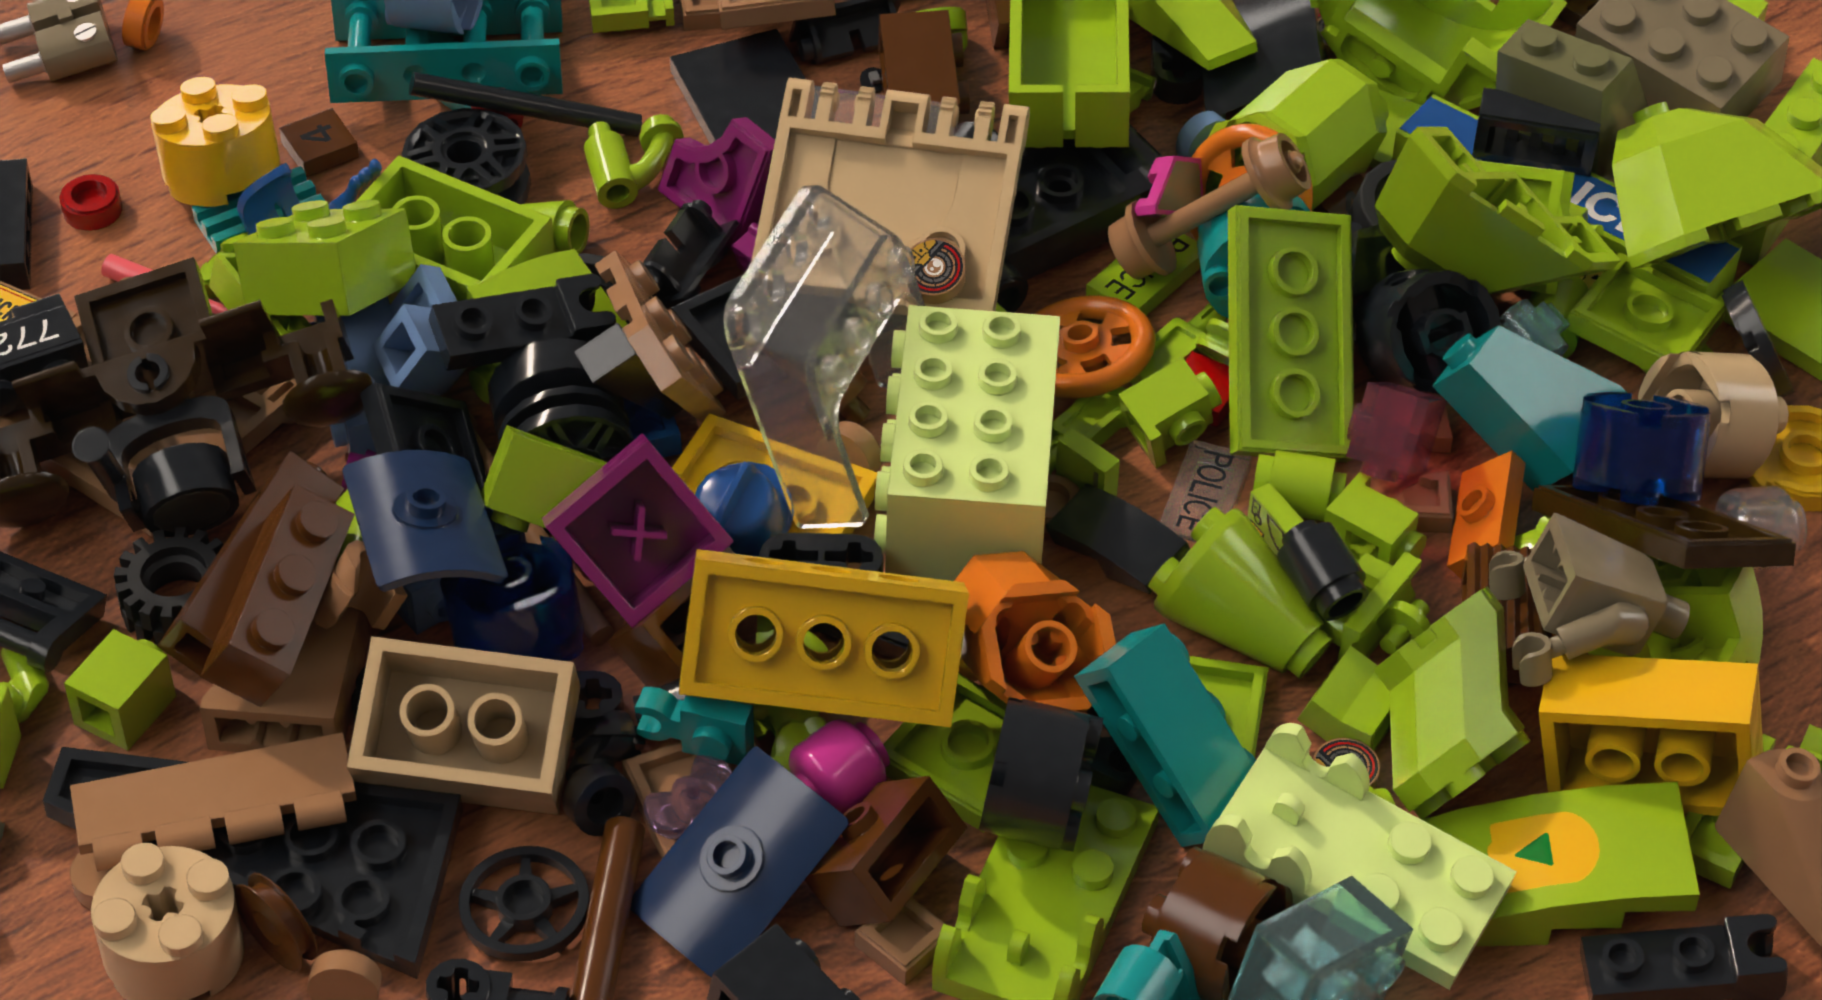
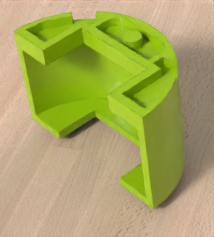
(1428, 44)

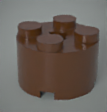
(1215, 915)

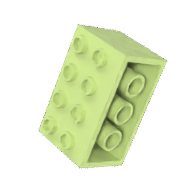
(966, 439)

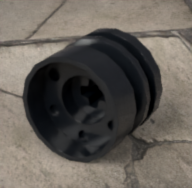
(553, 398)

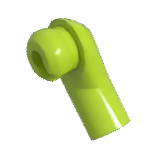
(26, 685)

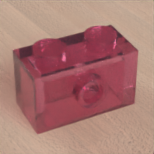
(1394, 430)

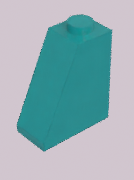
(1520, 399)

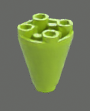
(1240, 596)

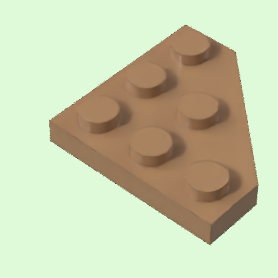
(660, 338)

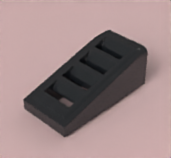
(1506, 114)

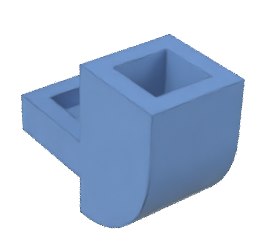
(408, 343)

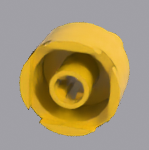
(214, 140)

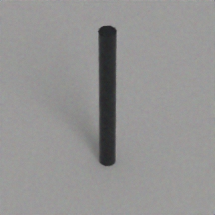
(522, 103)

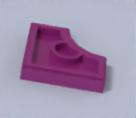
(725, 174)

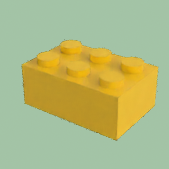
(1651, 724)

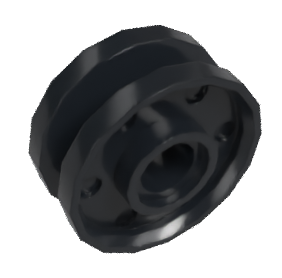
(474, 148)

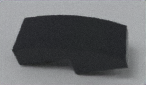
(1117, 535)

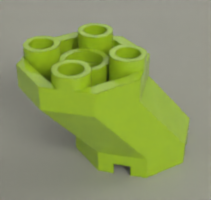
(1328, 114)
(1450, 705)

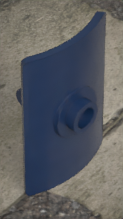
(422, 518)
(738, 862)

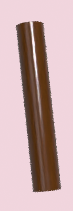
(608, 910)

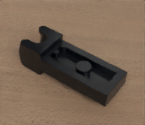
(496, 325)
(1687, 963)

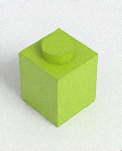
(120, 689)

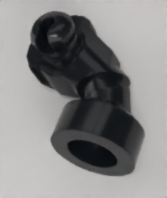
(594, 785)

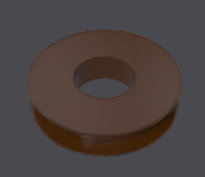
(275, 922)

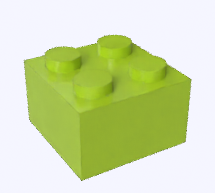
(326, 255)

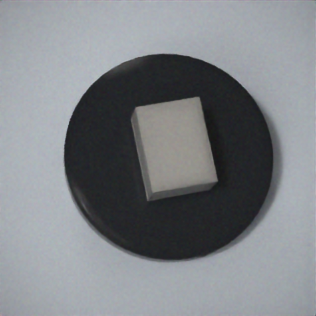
(872, 78)

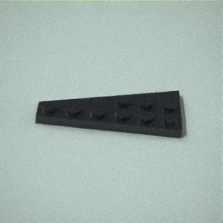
(354, 881)

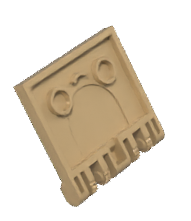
(903, 175)

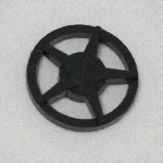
(524, 904)

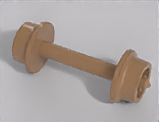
(1273, 171)

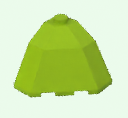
(1704, 181)
(1483, 224)

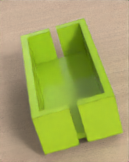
(1071, 70)

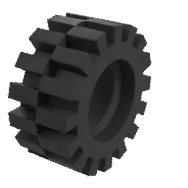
(152, 568)

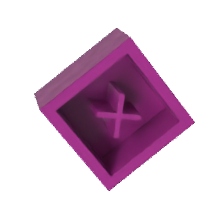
(635, 530)

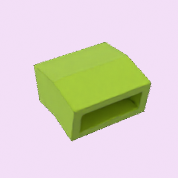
(1350, 702)

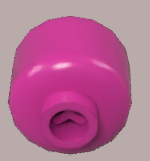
(840, 762)

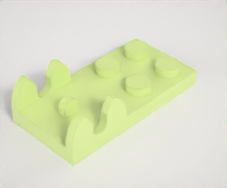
(1323, 825)

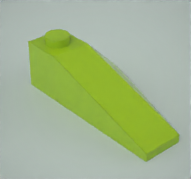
(1200, 29)

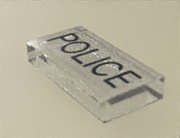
(1205, 480)

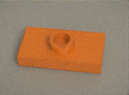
(1487, 507)

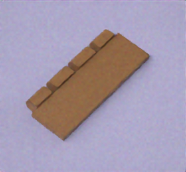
(233, 790)

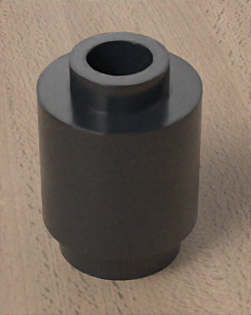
(1323, 569)

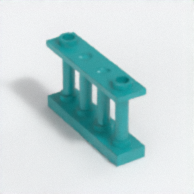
(385, 71)

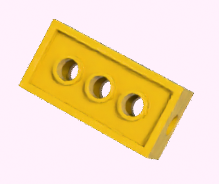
(840, 681)

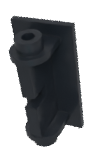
(828, 36)
(699, 247)

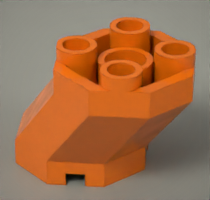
(1029, 631)

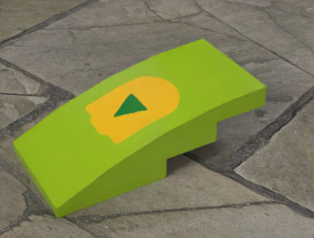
(1581, 857)

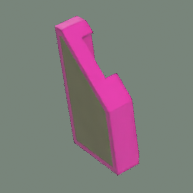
(1175, 184)

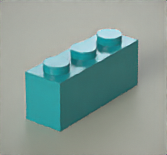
(1168, 729)

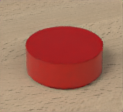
(90, 202)

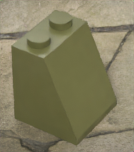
(1575, 79)

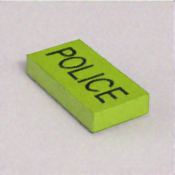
(1152, 289)

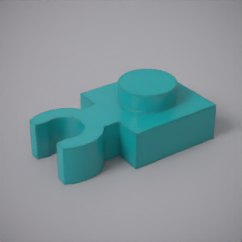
(701, 723)

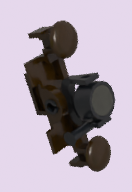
(148, 351)

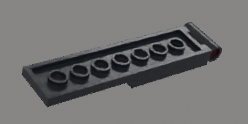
(1059, 212)

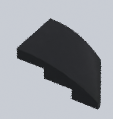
(1286, 40)

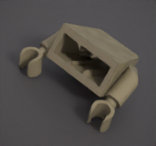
(1586, 594)

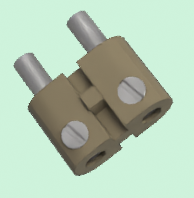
(69, 38)

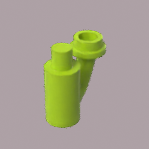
(609, 164)

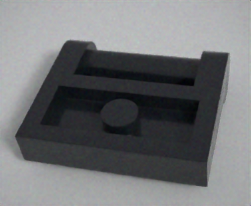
(48, 604)

